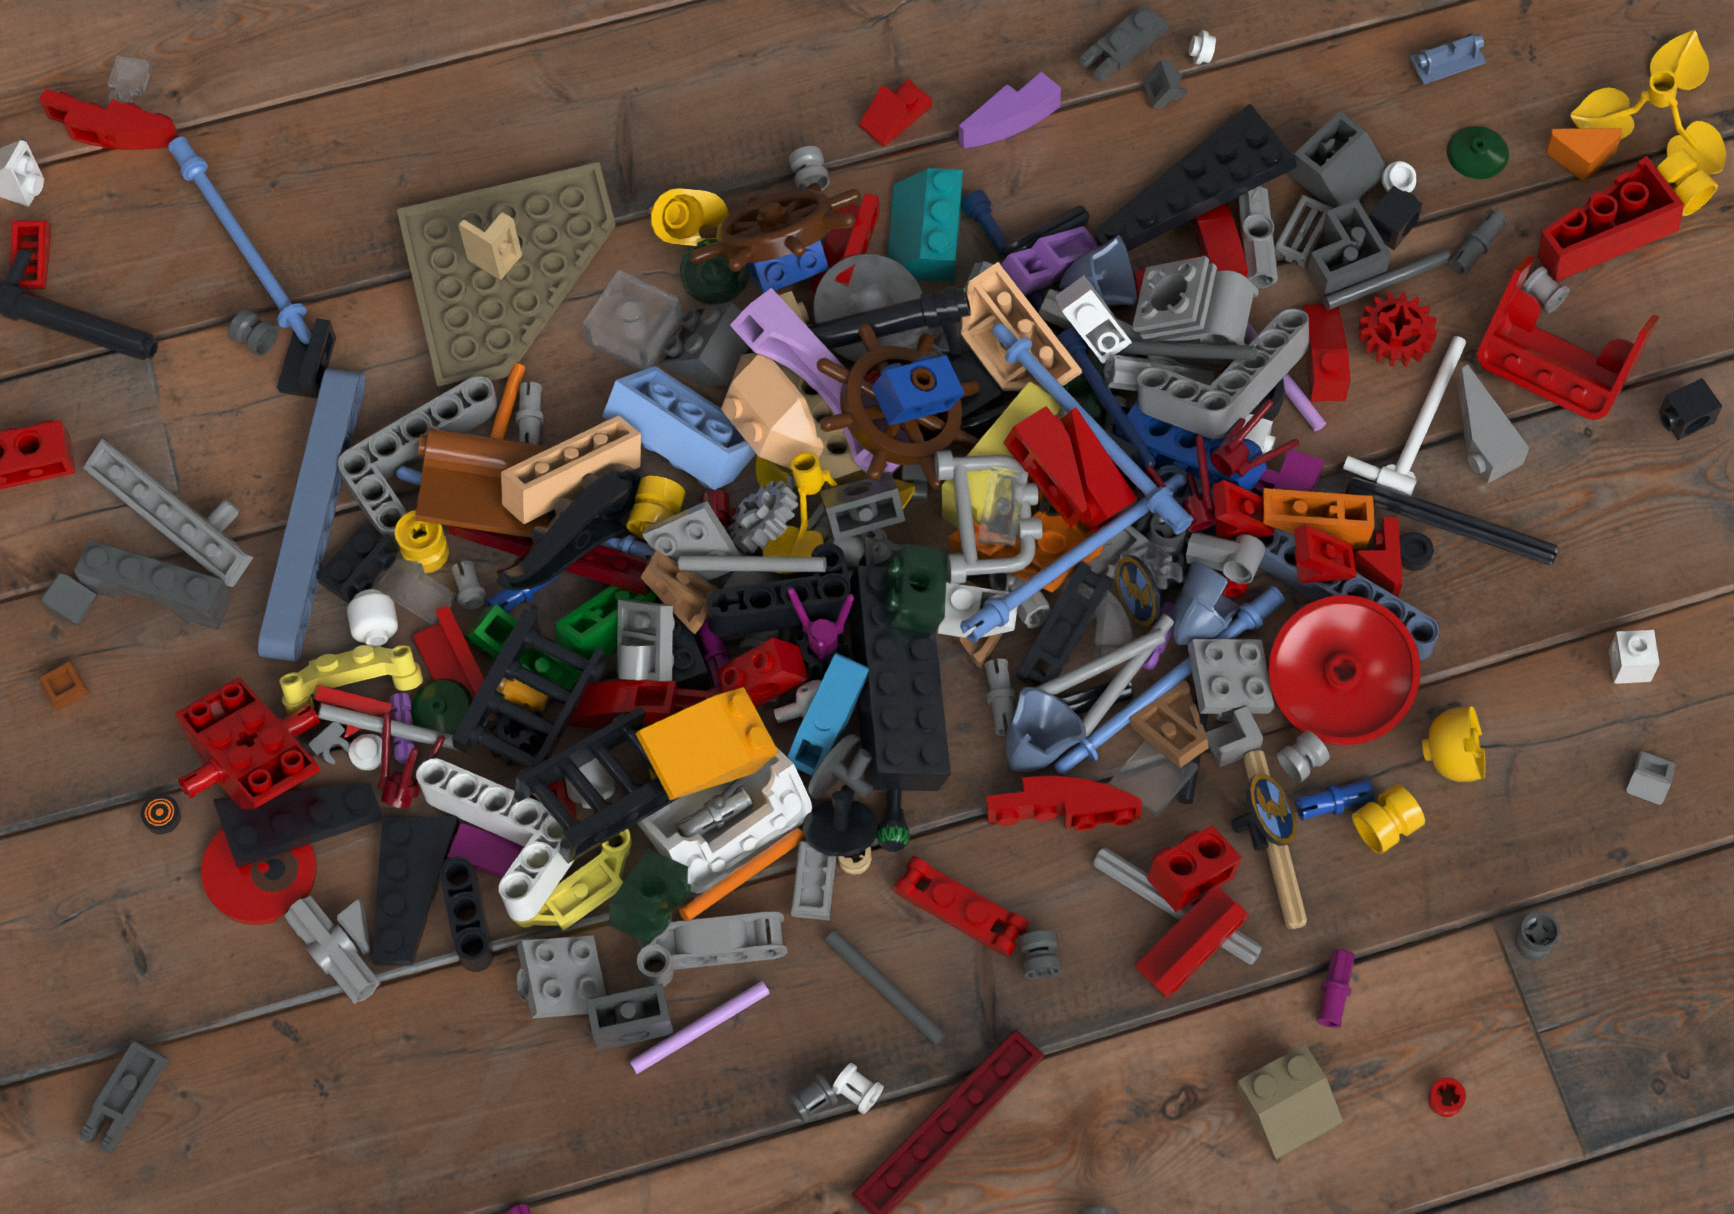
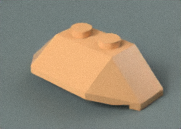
(998, 300)
(770, 411)

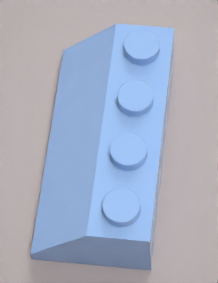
(680, 426)

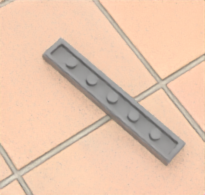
(168, 513)

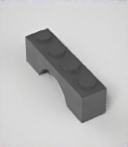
(184, 591)

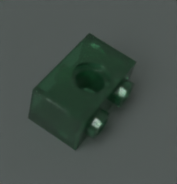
(927, 571)
(649, 896)

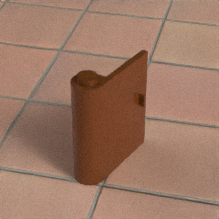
(464, 481)

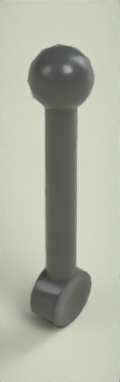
(719, 801)

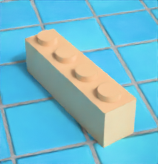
(558, 472)

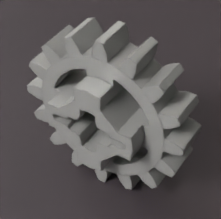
(762, 516)

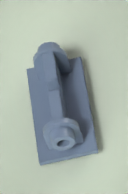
(1449, 58)

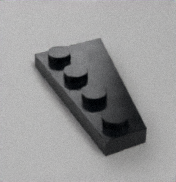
(295, 819)
(407, 883)

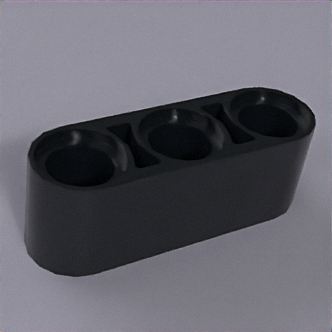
(466, 897)

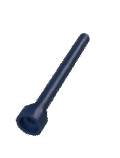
(977, 206)
(1076, 348)

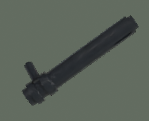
(20, 304)
(929, 310)

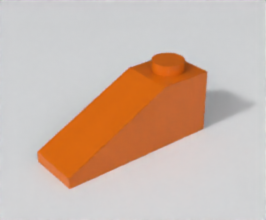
(1337, 514)

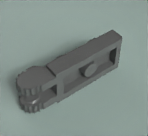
(1125, 42)
(124, 1094)

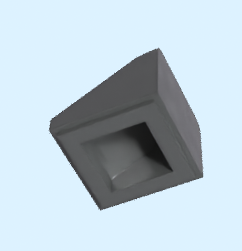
(68, 599)

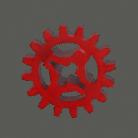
(1415, 329)

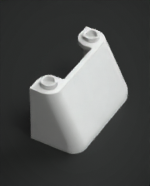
(777, 809)

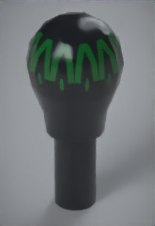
(893, 829)

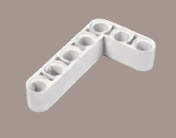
(476, 802)

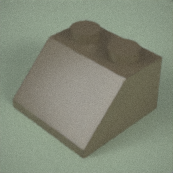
(1289, 1102)

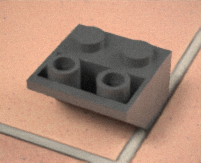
(1338, 162)
(705, 345)

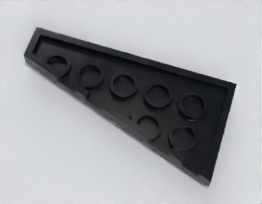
(1216, 171)

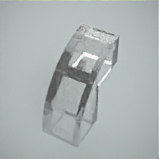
(1112, 622)

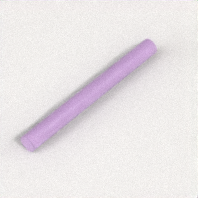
(1294, 392)
(699, 1027)

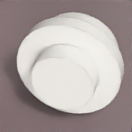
(1202, 47)
(1400, 175)
(366, 752)

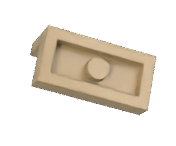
(495, 248)

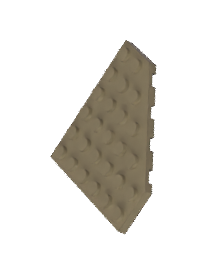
(489, 323)

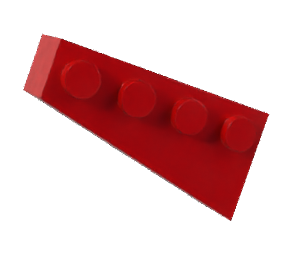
(1612, 222)

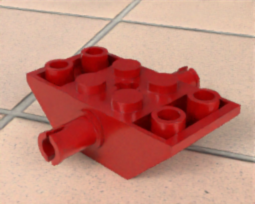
(245, 745)

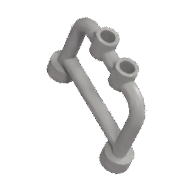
(1028, 530)

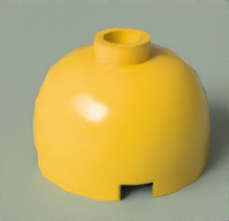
(1456, 745)

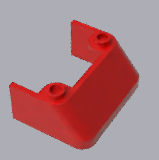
(1550, 364)

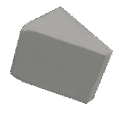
(1651, 778)
(354, 924)

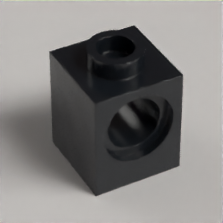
(1395, 216)
(1689, 409)

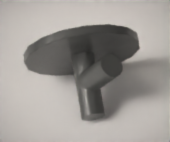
(836, 767)

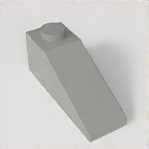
(1489, 436)

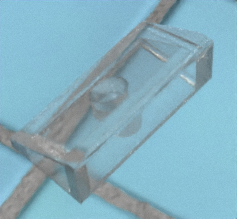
(1002, 506)

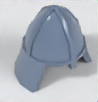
(1108, 271)
(1201, 607)
(1040, 730)

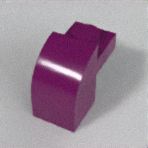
(1298, 473)

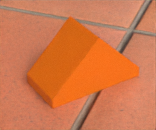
(1583, 149)

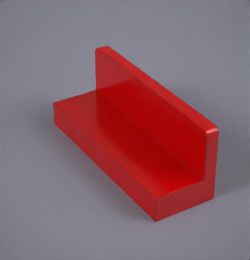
(850, 241)
(448, 652)
(1192, 941)

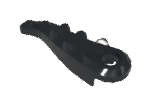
(575, 529)

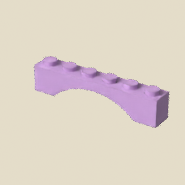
(780, 334)

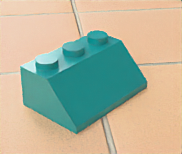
(927, 223)

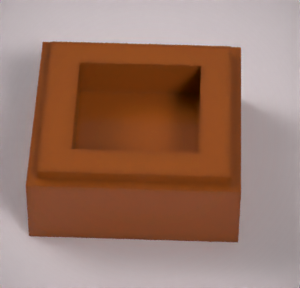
(63, 685)

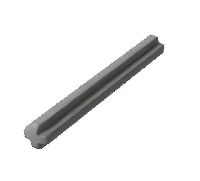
(1136, 880)

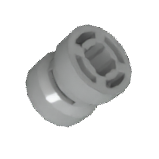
(808, 167)
(1303, 756)

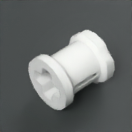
(857, 1088)

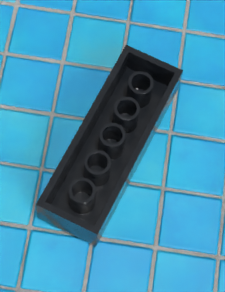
(902, 692)

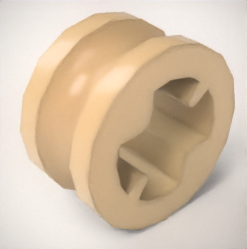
(856, 868)

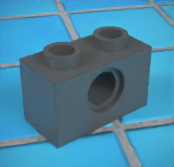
(862, 506)
(629, 1017)

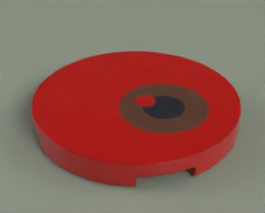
(260, 889)

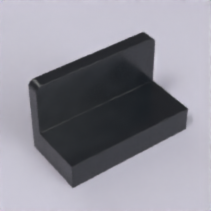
(307, 362)

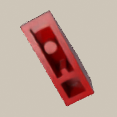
(1327, 355)
(1048, 457)
(1101, 481)

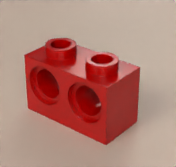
(1200, 863)

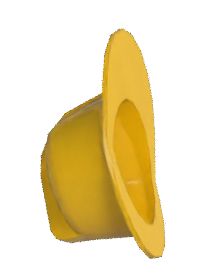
(682, 212)

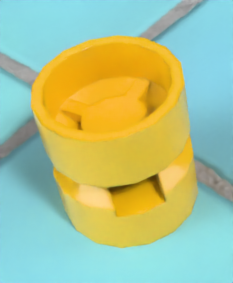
(1690, 185)
(656, 500)
(422, 542)
(1384, 822)

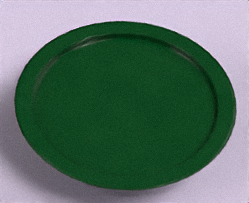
(1477, 152)
(441, 705)

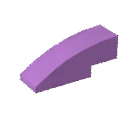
(1010, 112)
(1047, 259)

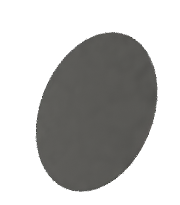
(868, 269)

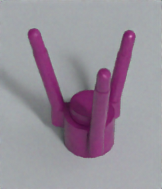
(822, 632)

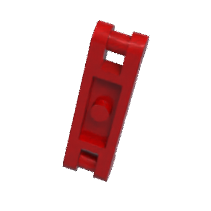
(960, 907)

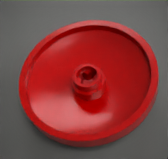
(1344, 670)

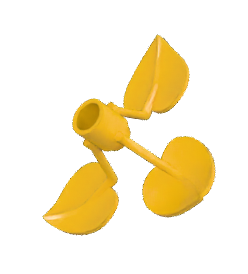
(1675, 65)
(809, 481)

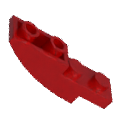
(117, 127)
(612, 698)
(1077, 799)

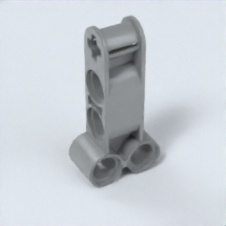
(711, 944)

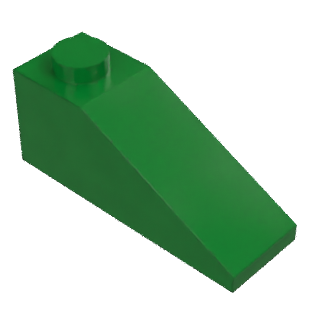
(596, 622)
(491, 633)

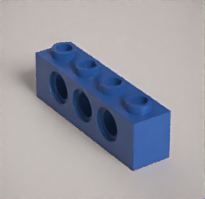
(1177, 448)

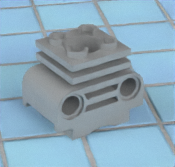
(1194, 305)

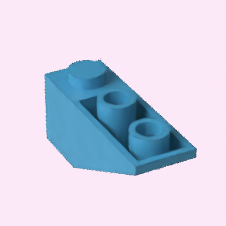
(828, 713)

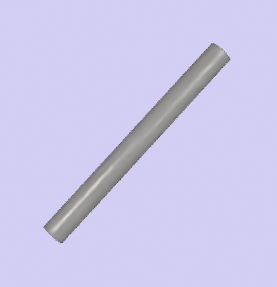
(752, 563)
(1103, 662)
(1121, 680)
(375, 724)

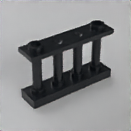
(508, 667)
(608, 817)

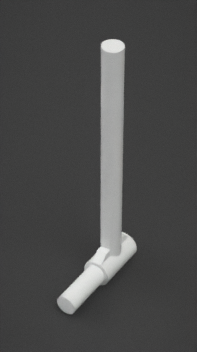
(1399, 476)

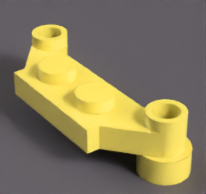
(347, 668)
(585, 887)

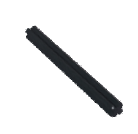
(1455, 521)

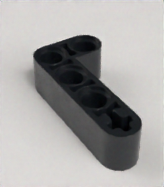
(734, 609)

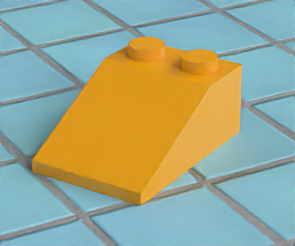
(708, 744)

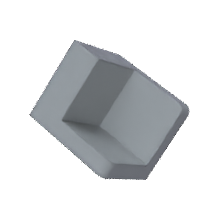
(1235, 739)

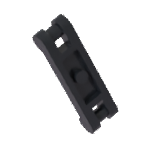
(1065, 625)

